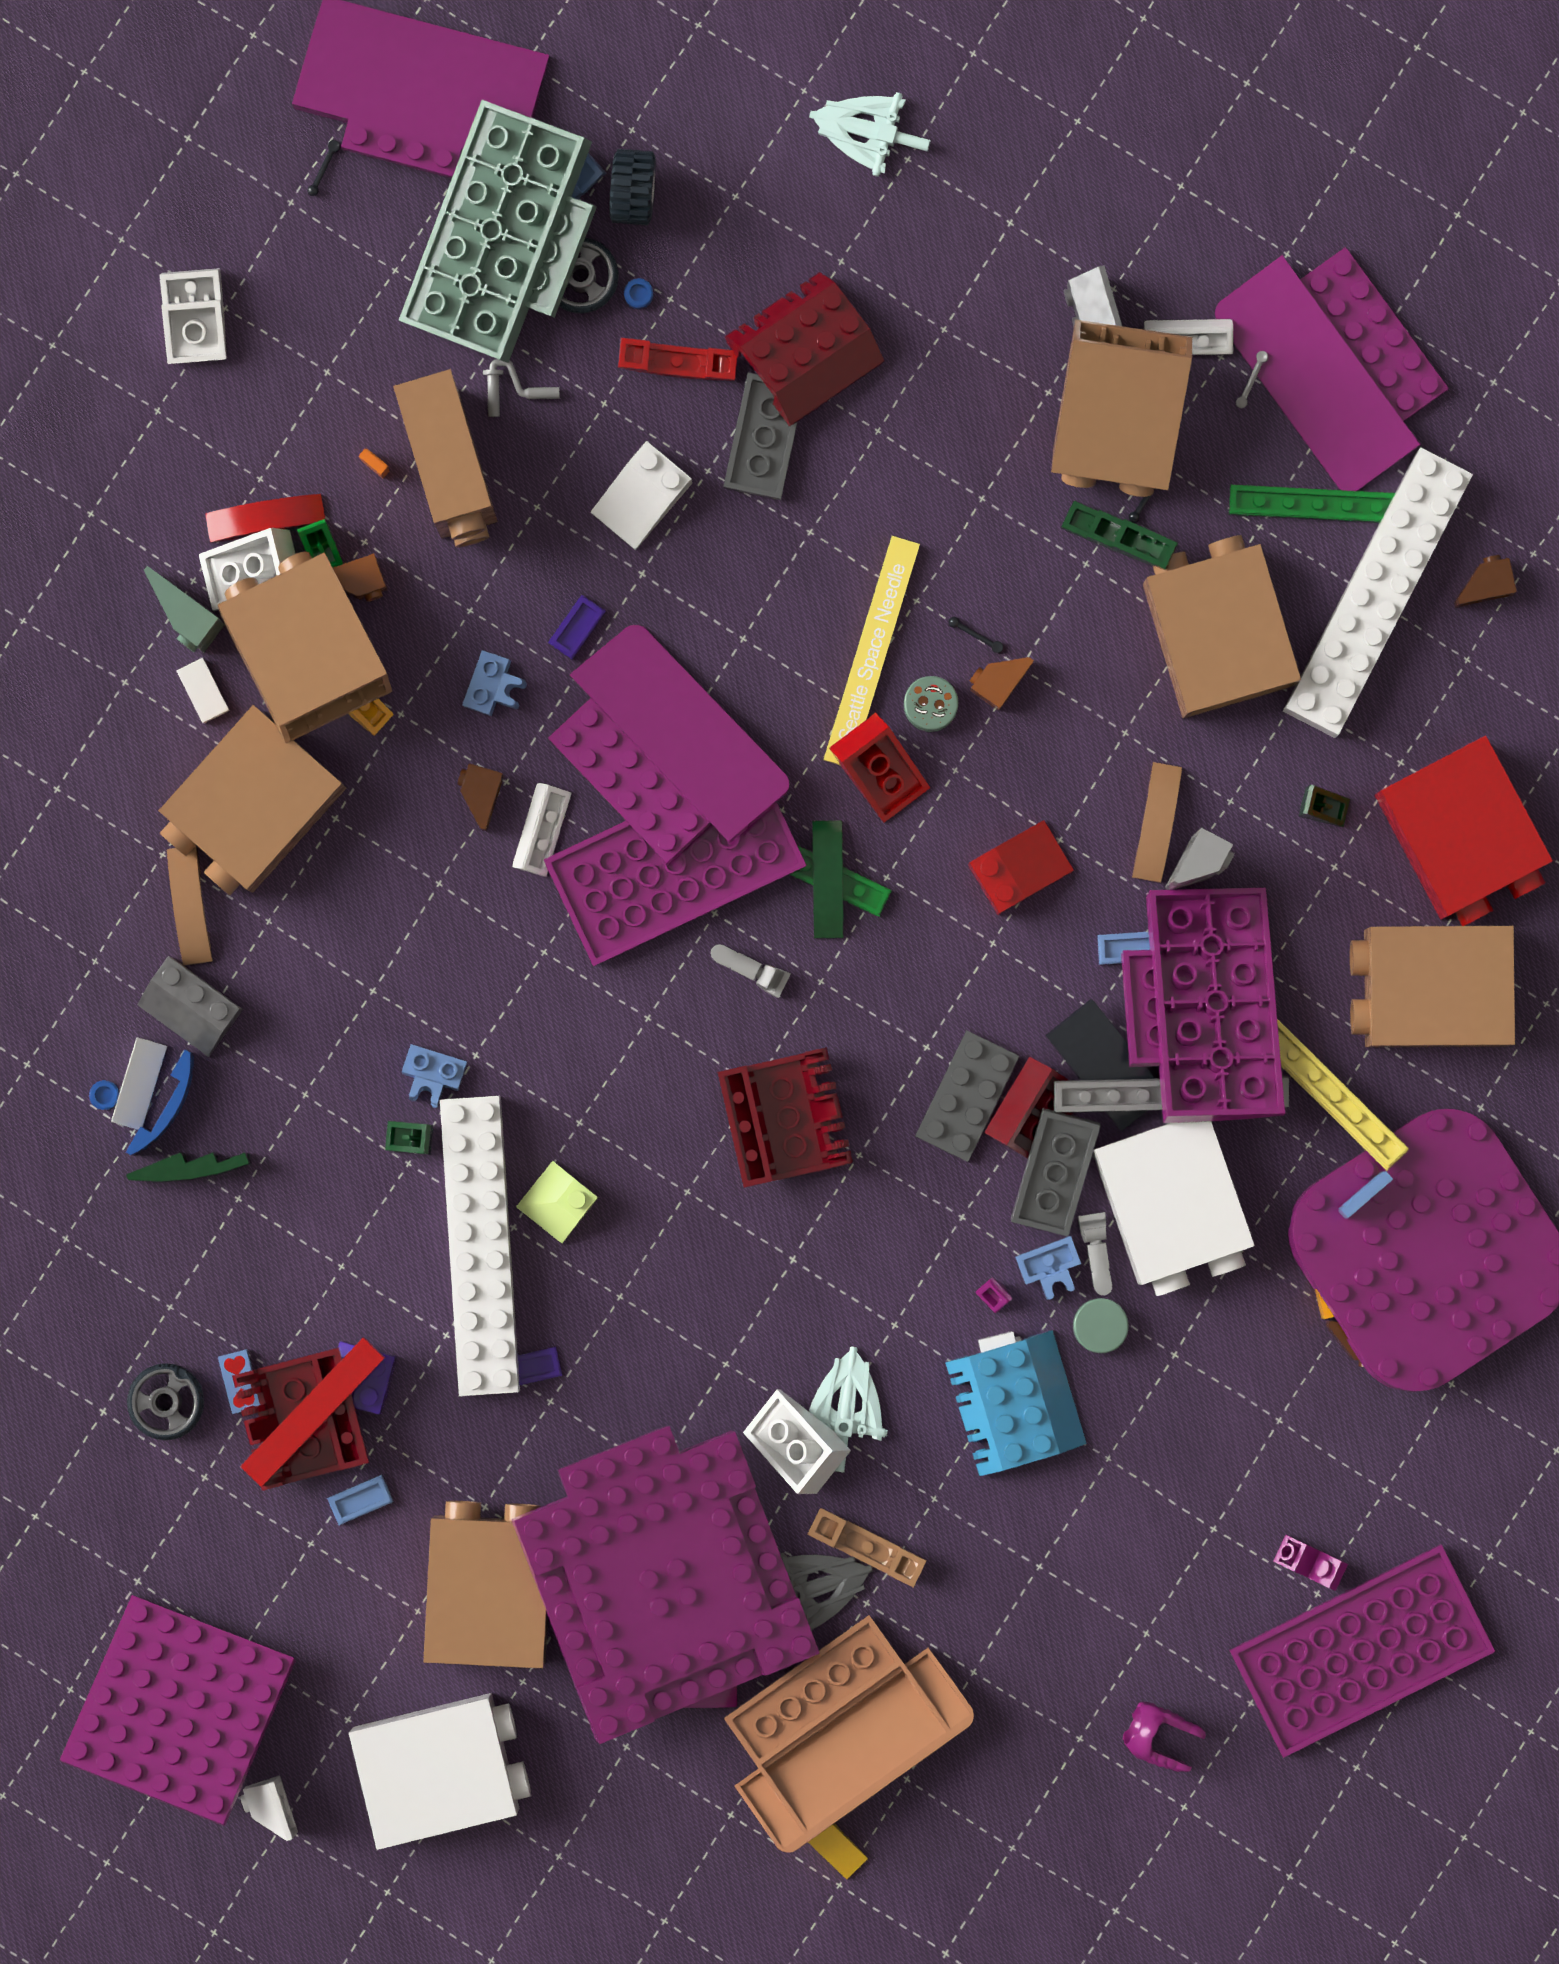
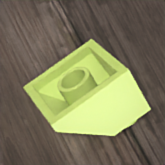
(557, 1202)

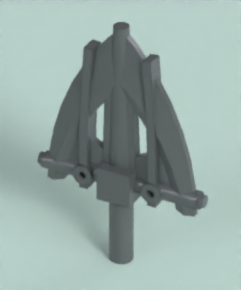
(845, 1578)

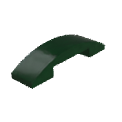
(827, 879)

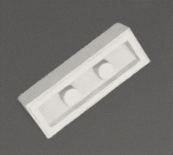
(1208, 335)
(541, 829)
(139, 1083)

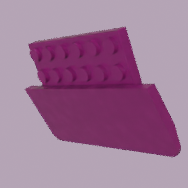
(1334, 363)
(664, 748)

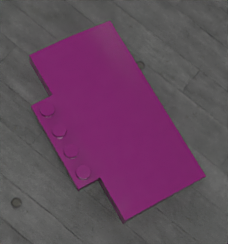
(409, 83)
(1206, 1005)

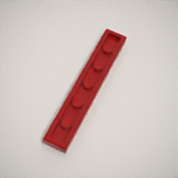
(312, 1412)

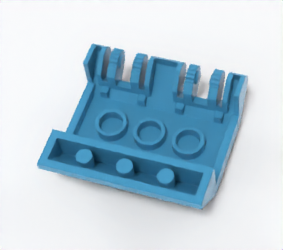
(1018, 1403)

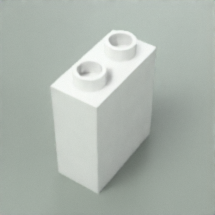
(1174, 1203)
(438, 1770)

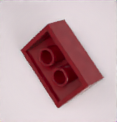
(1021, 1109)

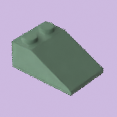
(188, 618)

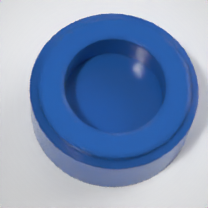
(638, 293)
(104, 1095)

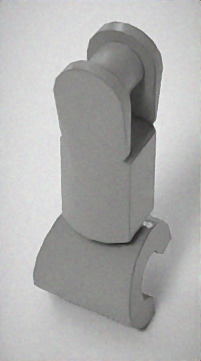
(769, 978)
(1094, 1231)

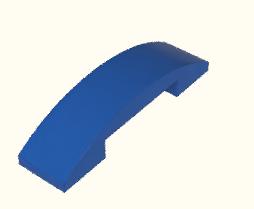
(183, 1072)

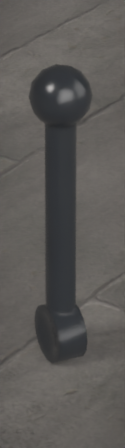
(333, 147)
(1134, 516)
(996, 647)

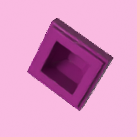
(994, 1294)

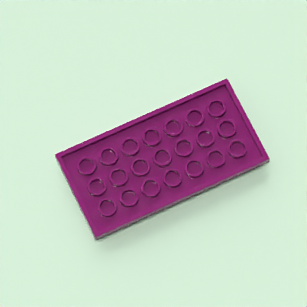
(629, 895)
(1362, 1650)

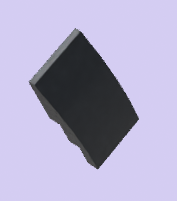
(1097, 1052)

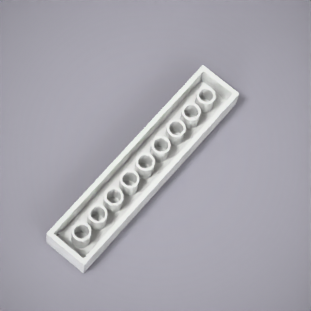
(1377, 592)
(479, 1245)

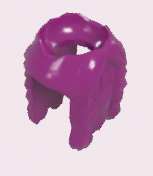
(1144, 1726)

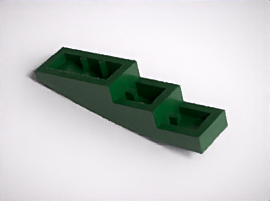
(1119, 535)
(178, 1168)

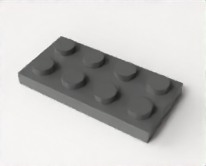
(760, 444)
(967, 1096)
(1055, 1172)

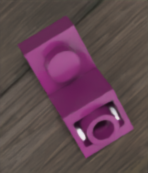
(1310, 1562)

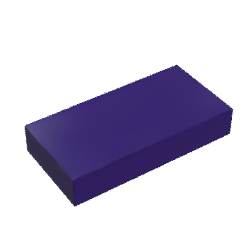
(577, 627)
(538, 1366)

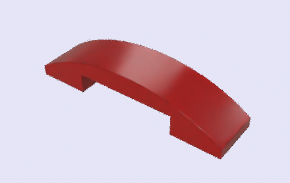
(677, 360)
(262, 515)

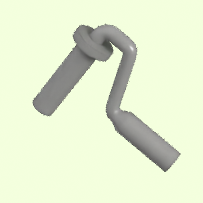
(529, 393)

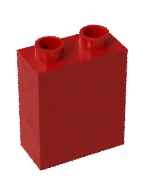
(1465, 831)

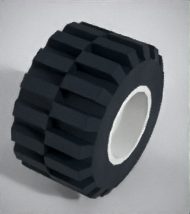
(632, 187)

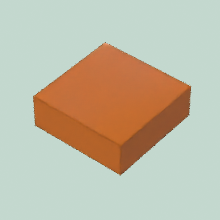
(374, 463)

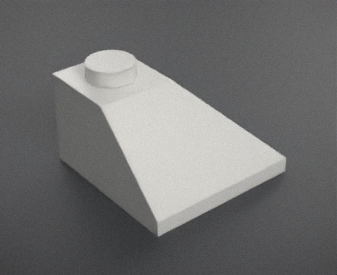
(270, 1807)

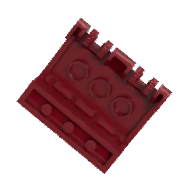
(808, 347)
(783, 1118)
(280, 1389)

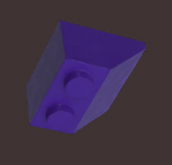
(373, 1390)

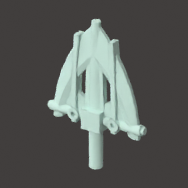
(838, 119)
(849, 1374)

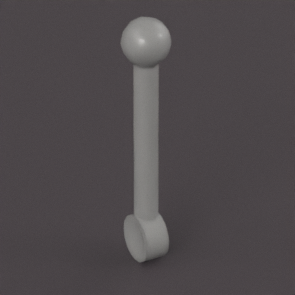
(1262, 357)

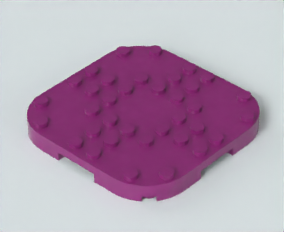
(1434, 1261)

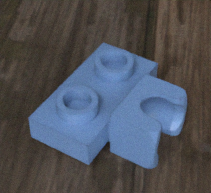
(491, 684)
(432, 1072)
(1049, 1265)

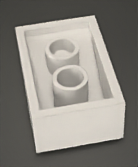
(641, 495)
(245, 558)
(796, 1443)

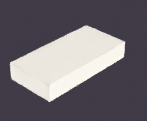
(203, 690)

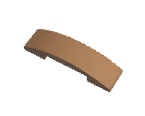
(1157, 822)
(189, 907)
(867, 1547)

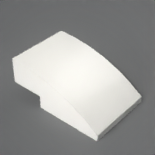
(193, 316)

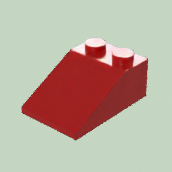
(879, 767)
(1020, 867)

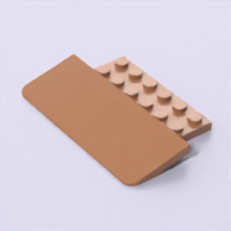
(842, 1731)

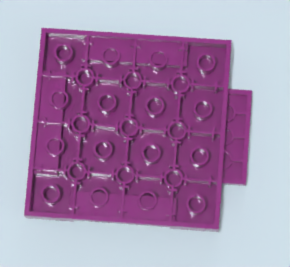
(662, 1579)

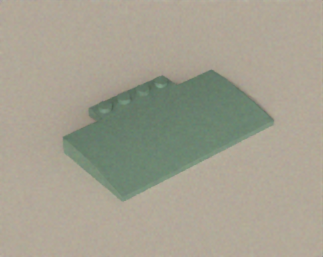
(502, 233)

